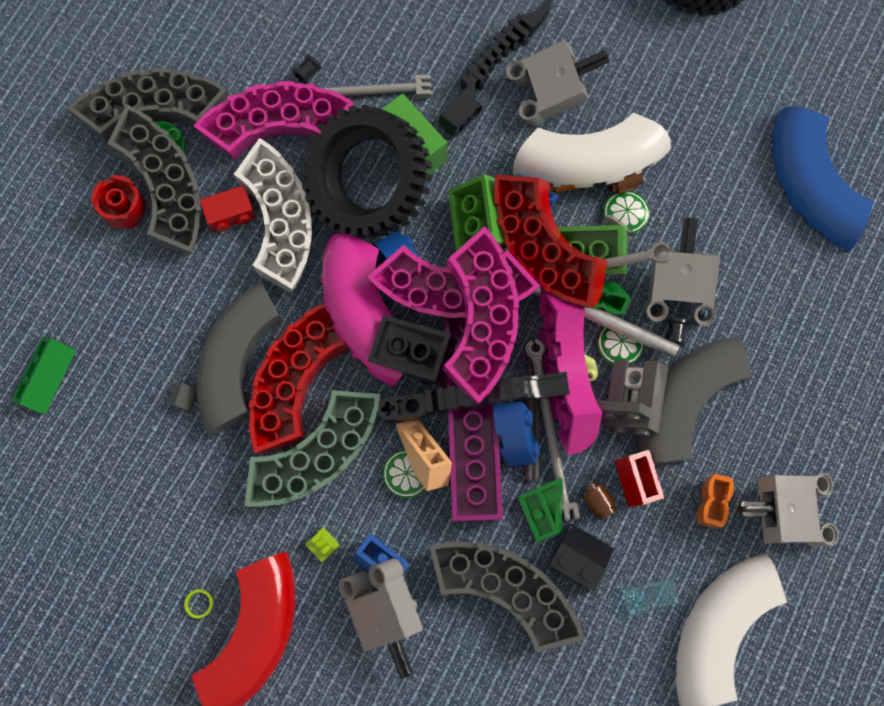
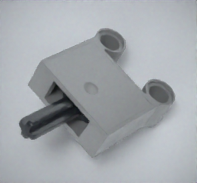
(554, 80)
(684, 277)
(791, 510)
(383, 614)

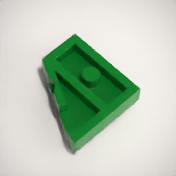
(544, 509)

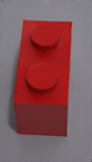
(228, 209)
(639, 479)

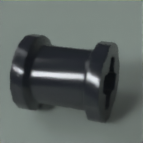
(306, 69)
(677, 330)

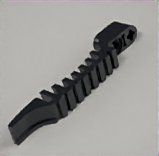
(465, 106)
(440, 400)

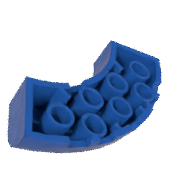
(812, 180)

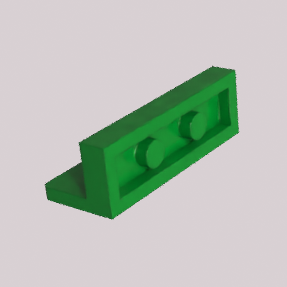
(43, 375)

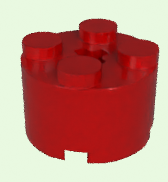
(119, 202)

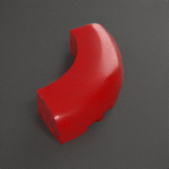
(540, 246)
(285, 379)
(259, 636)

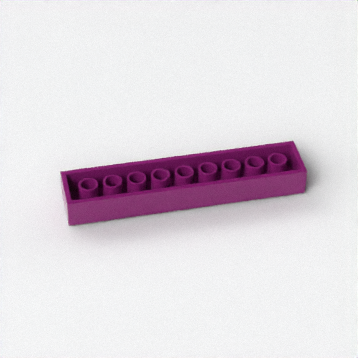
(474, 455)

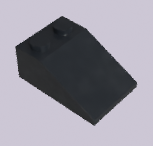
(412, 349)

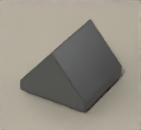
(182, 396)

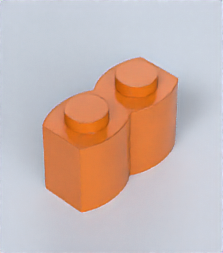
(715, 494)

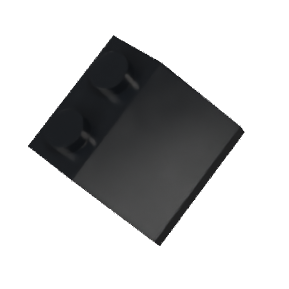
(581, 558)

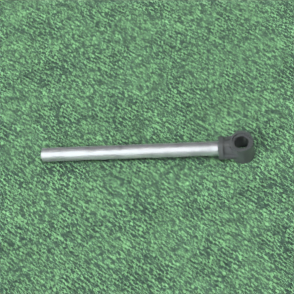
(628, 329)

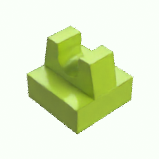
(322, 544)

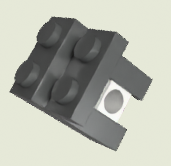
(633, 405)

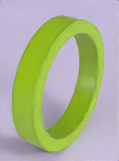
(187, 602)

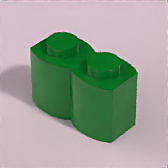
(613, 298)

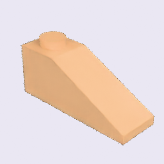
(425, 455)

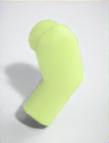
(591, 368)

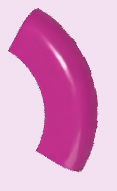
(268, 112)
(434, 288)
(354, 299)
(489, 312)
(564, 352)

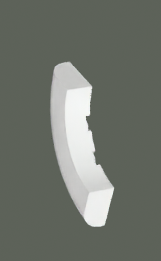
(594, 156)
(284, 214)
(717, 628)

